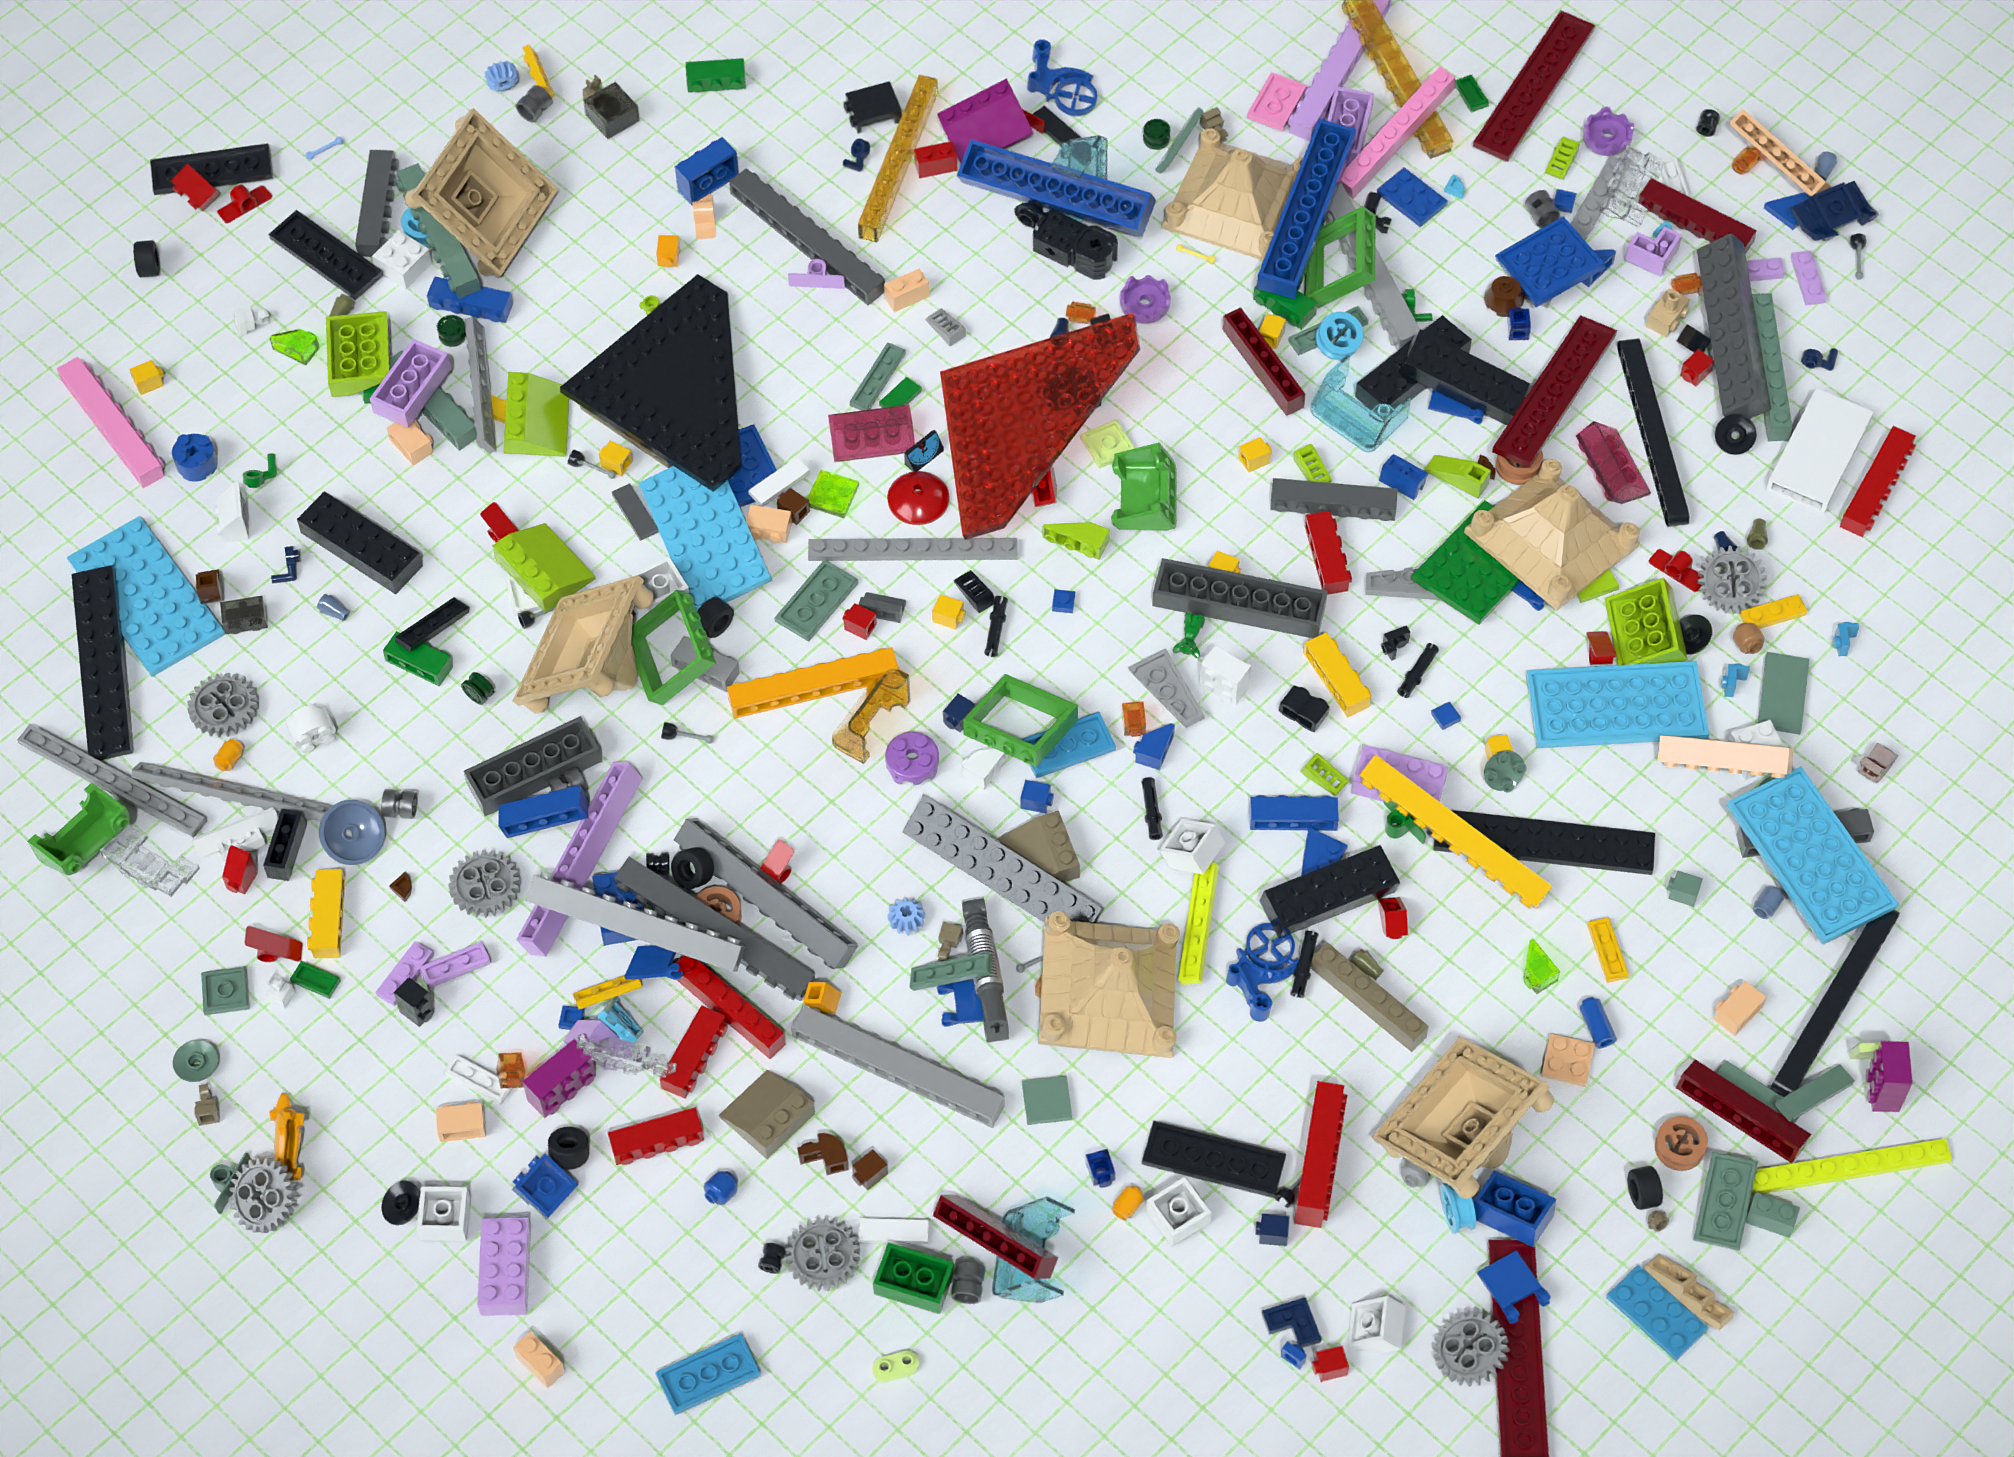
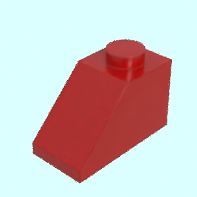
(1046, 490)
(239, 870)
(1393, 917)

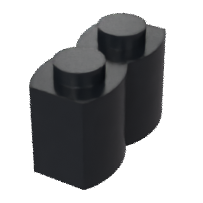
(1304, 708)

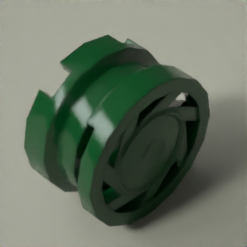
(1156, 134)
(451, 331)
(477, 688)

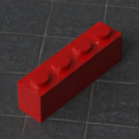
(1327, 552)
(694, 1050)
(656, 1136)

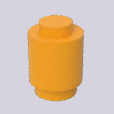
(228, 755)
(1127, 1202)

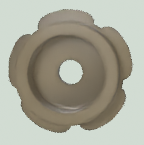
(1658, 1221)

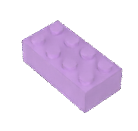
(1352, 110)
(410, 383)
(1425, 774)
(504, 1266)

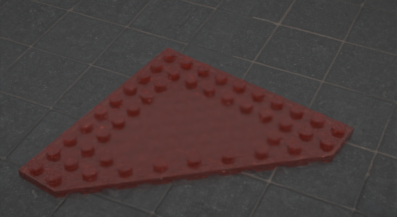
(1021, 411)

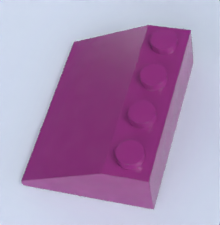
(986, 117)

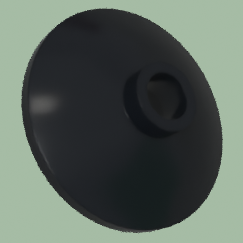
(1739, 424)
(1695, 626)
(400, 1203)

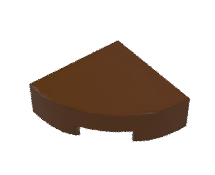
(1484, 461)
(402, 886)

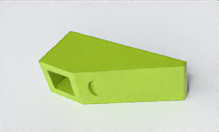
(1460, 473)
(1082, 537)

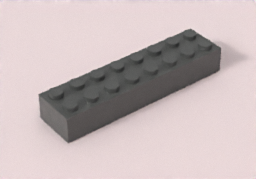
(1239, 598)

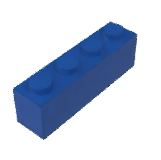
(484, 304)
(543, 811)
(1294, 813)

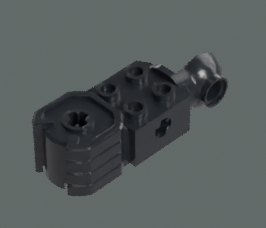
(1069, 240)

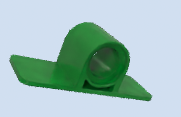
(1406, 824)

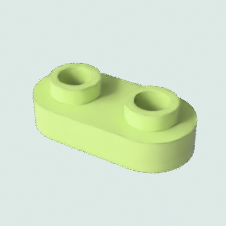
(897, 1368)

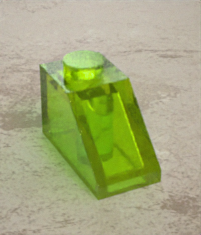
(296, 345)
(1539, 969)

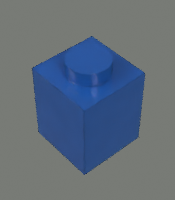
(1036, 796)

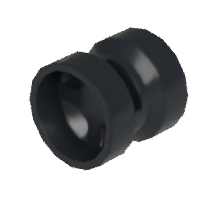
(1708, 122)
(658, 863)
(772, 1258)

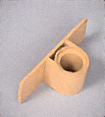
(704, 218)

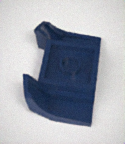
(1832, 210)

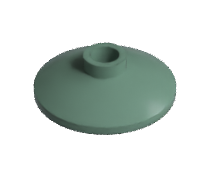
(191, 1053)

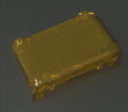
(886, 692)

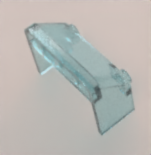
(1083, 156)
(1352, 419)
(1038, 1223)

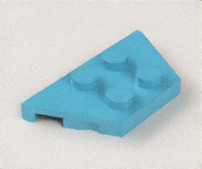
(620, 1021)

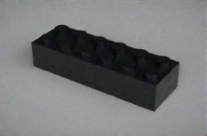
(1463, 377)
(1389, 386)
(360, 542)
(1329, 891)

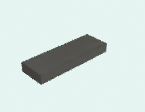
(634, 512)

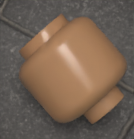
(1748, 638)

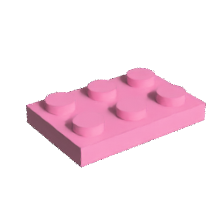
(1276, 101)

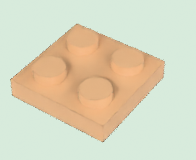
(1567, 1060)

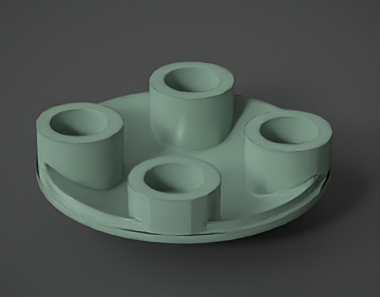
(1504, 771)

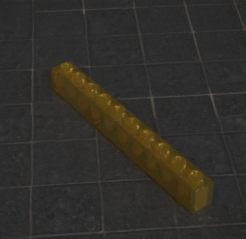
(1395, 70)
(897, 158)

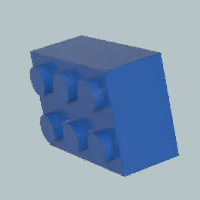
(706, 170)
(606, 885)
(1514, 1208)

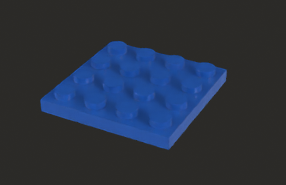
(1550, 261)
(755, 465)

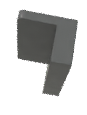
(884, 606)

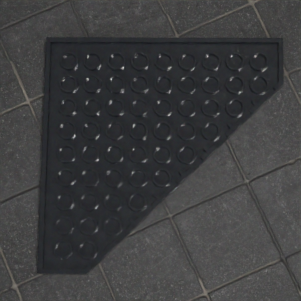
(672, 384)

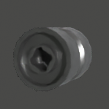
(533, 104)
(1542, 208)
(571, 778)
(399, 803)
(968, 1283)

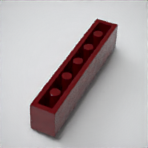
(1692, 214)
(1263, 361)
(1743, 1111)
(995, 1236)

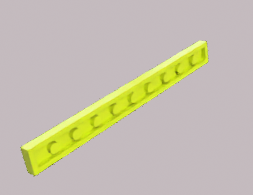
(1851, 1166)

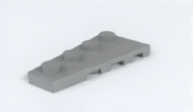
(1396, 585)
(1167, 685)

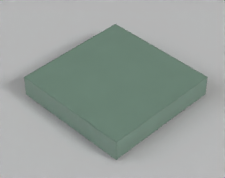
(225, 990)
(1046, 1100)

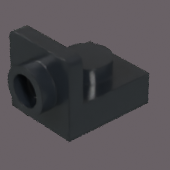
(1395, 639)

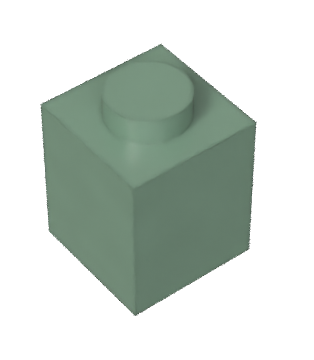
(1684, 888)

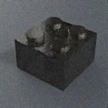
(611, 110)

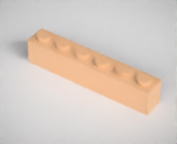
(1778, 153)
(1725, 754)

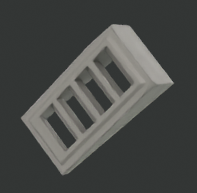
(950, 338)

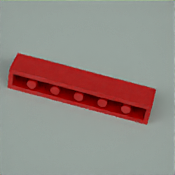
(1877, 482)
(738, 1011)

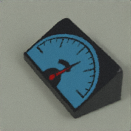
(923, 451)

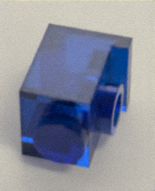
(1519, 324)
(1098, 1162)

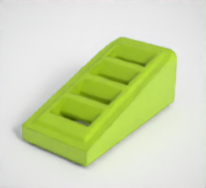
(1567, 147)
(1308, 454)
(1320, 780)

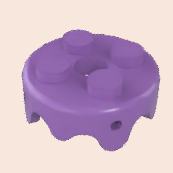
(1604, 123)
(1149, 289)
(915, 770)

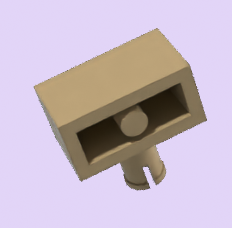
(1668, 312)

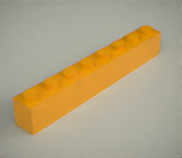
(809, 683)

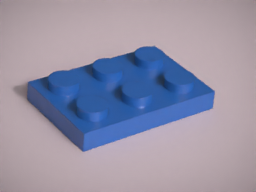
(1412, 197)

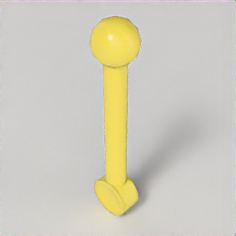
(1210, 259)

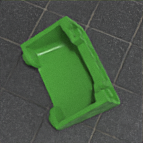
(1146, 489)
(84, 834)

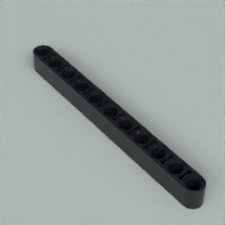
(1653, 432)
(1833, 1004)

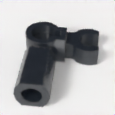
(1372, 203)

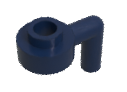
(860, 150)
(1813, 358)
(292, 557)

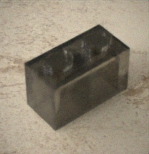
(244, 615)

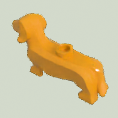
(287, 1135)

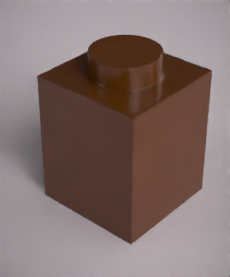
(795, 503)
(869, 1170)

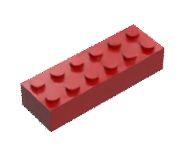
(1321, 1155)

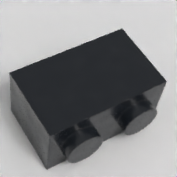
(414, 1002)

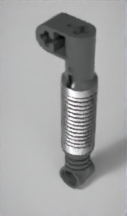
(988, 988)

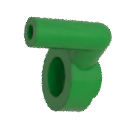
(1409, 297)
(255, 478)

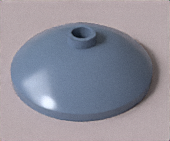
(366, 831)

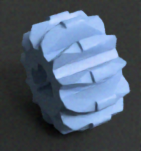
(501, 76)
(898, 918)

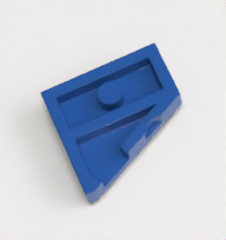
(1781, 208)

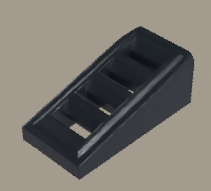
(980, 602)

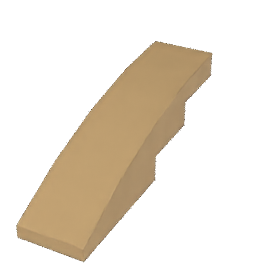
(1692, 1295)

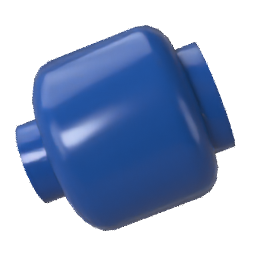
(720, 1187)

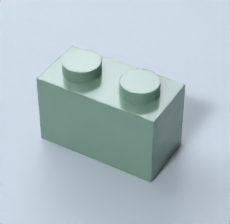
(1772, 1214)

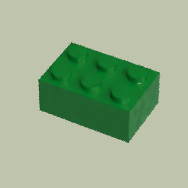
(913, 1278)

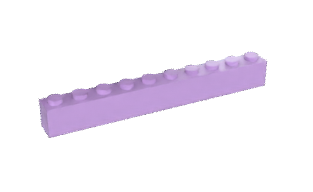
(1333, 73)
(582, 853)

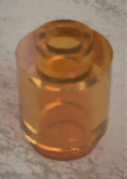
(1746, 160)
(1687, 283)
(1080, 312)

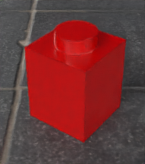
(1696, 368)
(859, 621)
(1330, 1364)

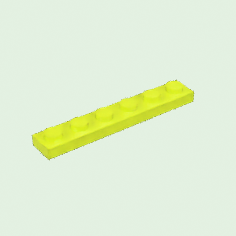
(1198, 926)

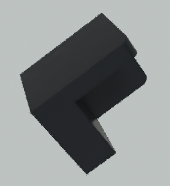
(1693, 339)

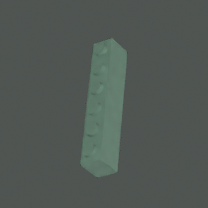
(446, 416)

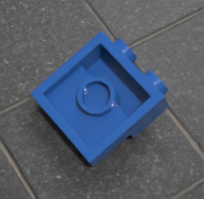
(544, 1185)

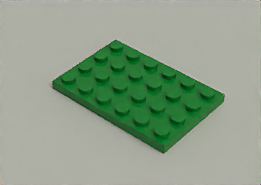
(1466, 574)

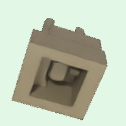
(592, 87)
(1213, 120)
(950, 937)
(206, 1109)

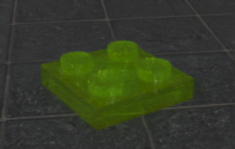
(832, 493)

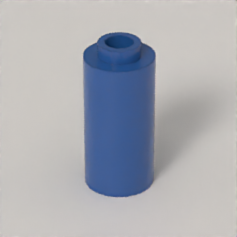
(1597, 1022)

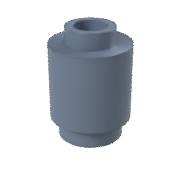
(1768, 902)

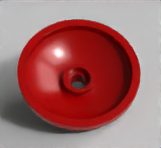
(918, 506)

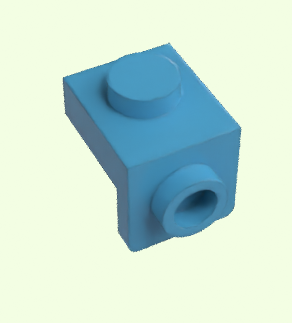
(1841, 637)
(1733, 673)

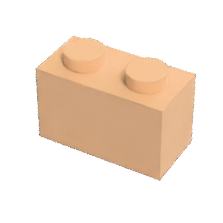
(906, 290)
(410, 441)
(769, 523)
(1739, 1007)
(460, 1122)
(538, 1359)

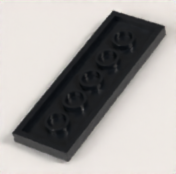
(216, 167)
(325, 254)
(1214, 1159)

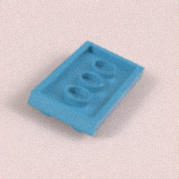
(1083, 742)
(1657, 1312)
(708, 1374)

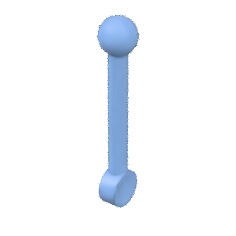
(310, 155)

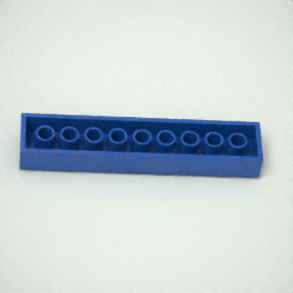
(1034, 179)
(1306, 209)

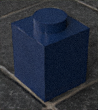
(956, 712)
(1273, 1229)

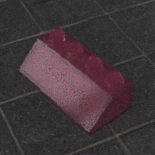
(871, 433)
(1612, 463)

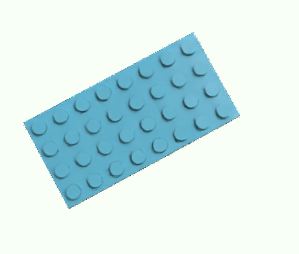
(705, 536)
(155, 601)
(1616, 704)
(1812, 855)

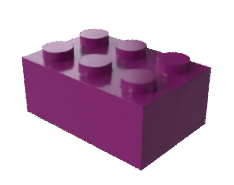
(1889, 1076)
(559, 1079)

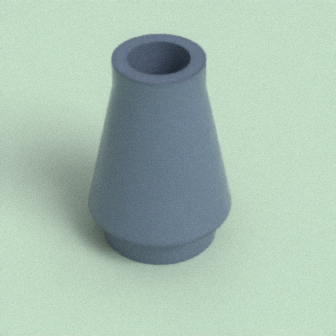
(1826, 164)
(332, 607)

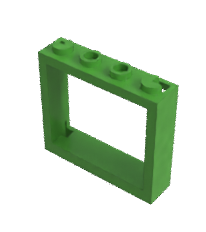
(1365, 225)
(649, 676)
(1034, 697)

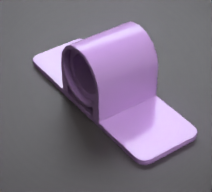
(816, 277)

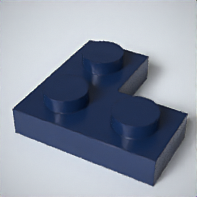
(1294, 1316)

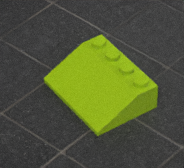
(356, 352)
(535, 416)
(542, 565)
(1646, 625)

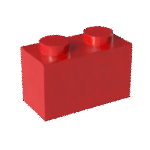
(935, 159)
(194, 187)

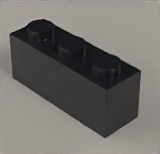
(284, 844)

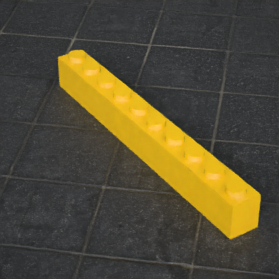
(1456, 832)

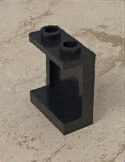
(872, 105)

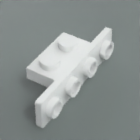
(242, 834)

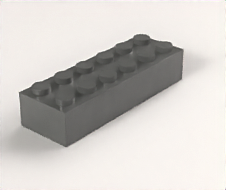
(531, 764)

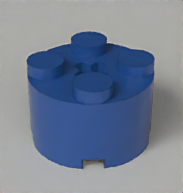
(194, 456)

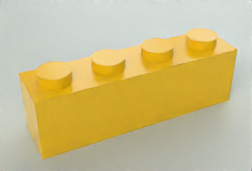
(1337, 674)
(327, 913)

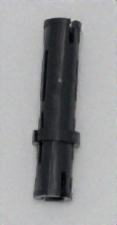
(997, 619)
(1414, 676)
(1153, 816)
(1304, 964)

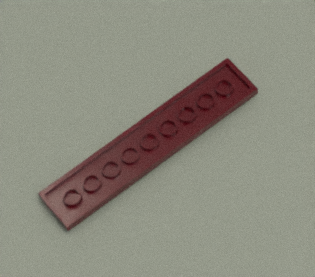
(1534, 86)
(1554, 391)
(1521, 1381)

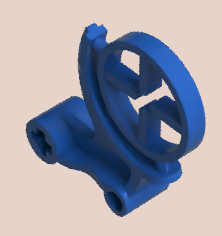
(1044, 79)
(1249, 976)

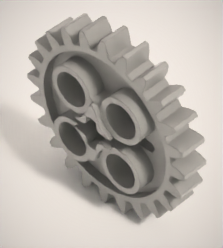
(1712, 580)
(237, 693)
(464, 890)
(262, 1195)
(801, 1257)
(1456, 1334)

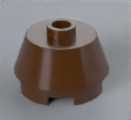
(1503, 295)

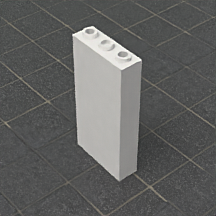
(1820, 450)

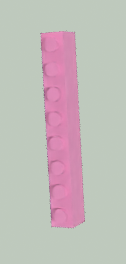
(1397, 131)
(110, 422)

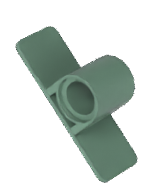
(224, 1185)

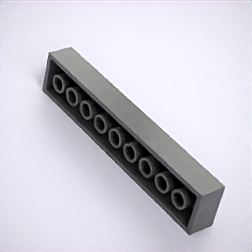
(1733, 328)

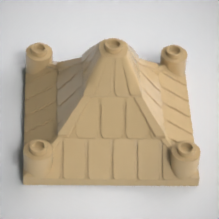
(483, 193)
(1231, 197)
(1552, 536)
(586, 645)
(1108, 987)
(1463, 1115)

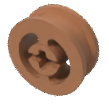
(1519, 476)
(714, 895)
(1688, 1154)

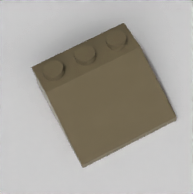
(1046, 845)
(768, 1113)

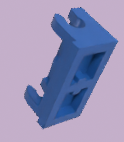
(1403, 476)

